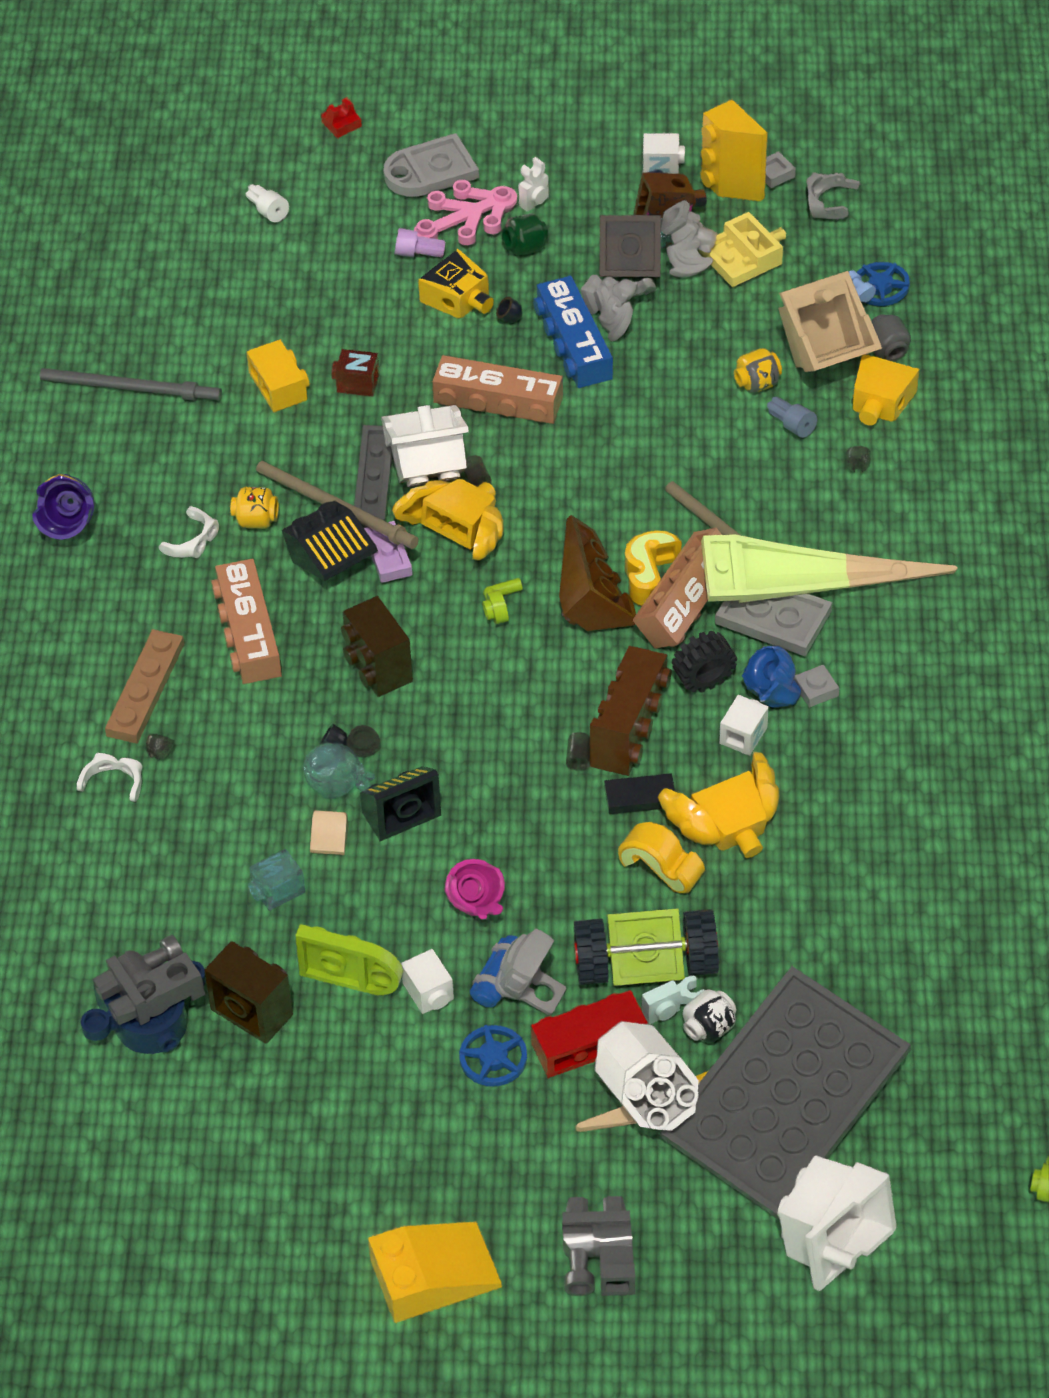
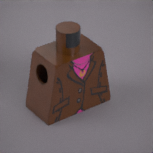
(663, 190)

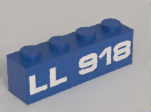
(573, 332)

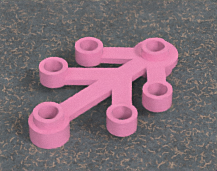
(500, 200)

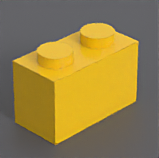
(277, 375)

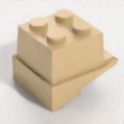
(826, 323)

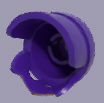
(56, 514)

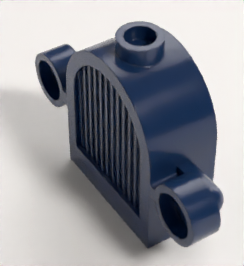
(155, 1036)

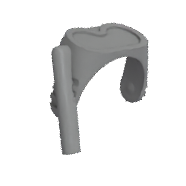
(819, 183)

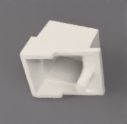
(426, 444)
(836, 1217)

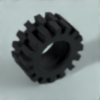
(704, 661)

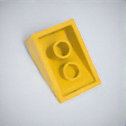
(431, 1266)

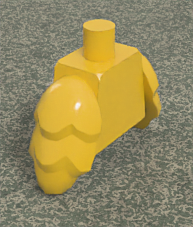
(455, 511)
(728, 811)

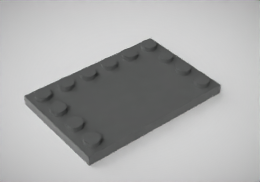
(787, 1089)

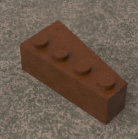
(628, 711)

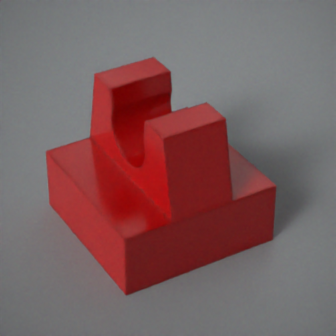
(341, 119)

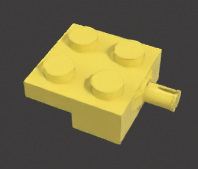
(745, 249)

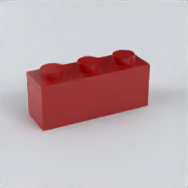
(573, 1037)

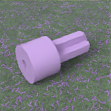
(410, 243)

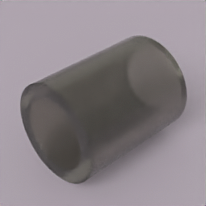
(476, 471)
(578, 751)

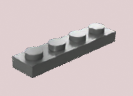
(373, 472)

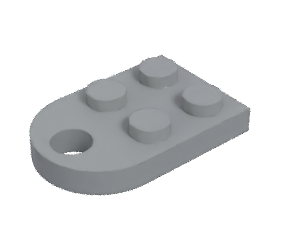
(429, 167)

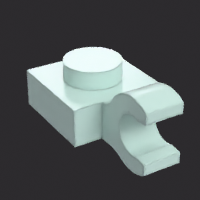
(666, 999)

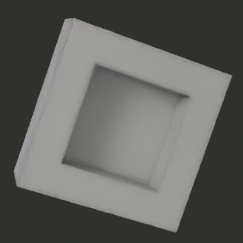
(778, 170)
(817, 686)

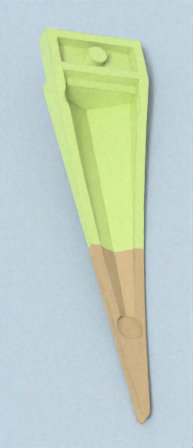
(762, 569)

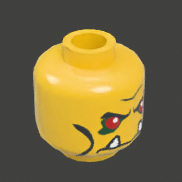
(255, 507)

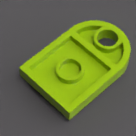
(346, 961)

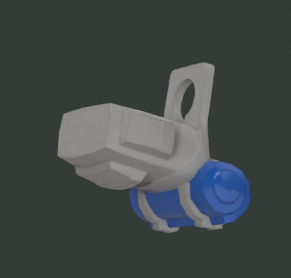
(513, 969)

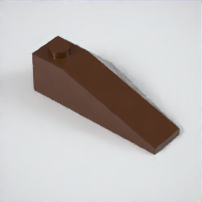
(589, 585)

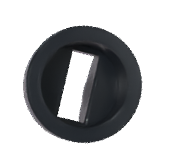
(509, 310)
(334, 735)

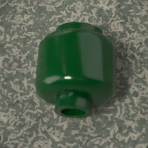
(524, 234)

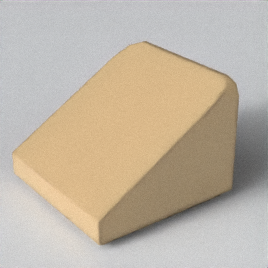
(329, 832)

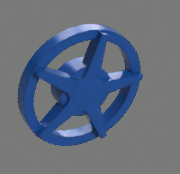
(885, 283)
(493, 1055)

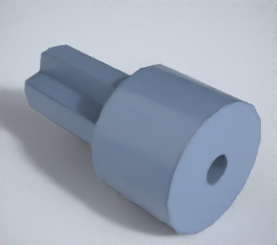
(794, 417)

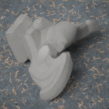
(687, 236)
(611, 300)

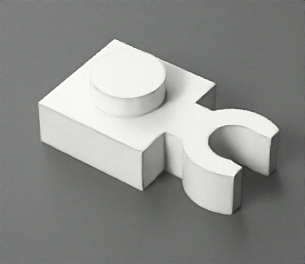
(534, 187)

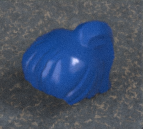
(772, 676)

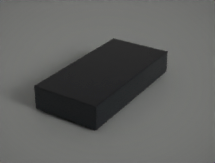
(636, 793)

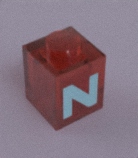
(356, 372)

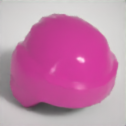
(475, 888)

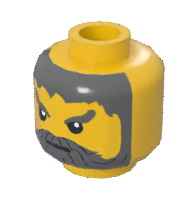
(758, 370)

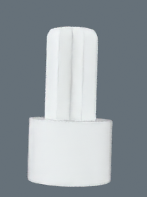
(268, 203)

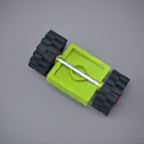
(646, 947)

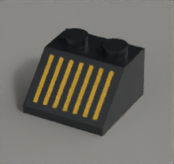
(328, 540)
(402, 802)

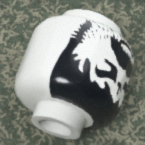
(709, 1016)

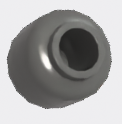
(892, 337)

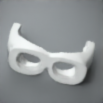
(191, 548)
(104, 762)

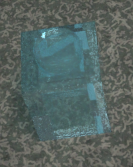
(276, 880)

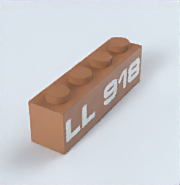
(498, 389)
(677, 596)
(247, 621)

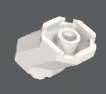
(646, 1075)

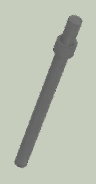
(187, 390)

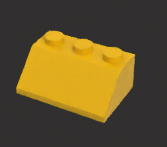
(733, 153)

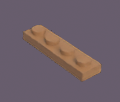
(144, 686)

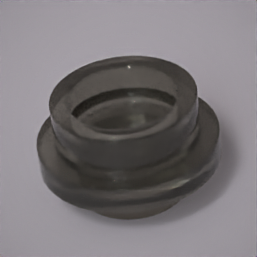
(363, 741)

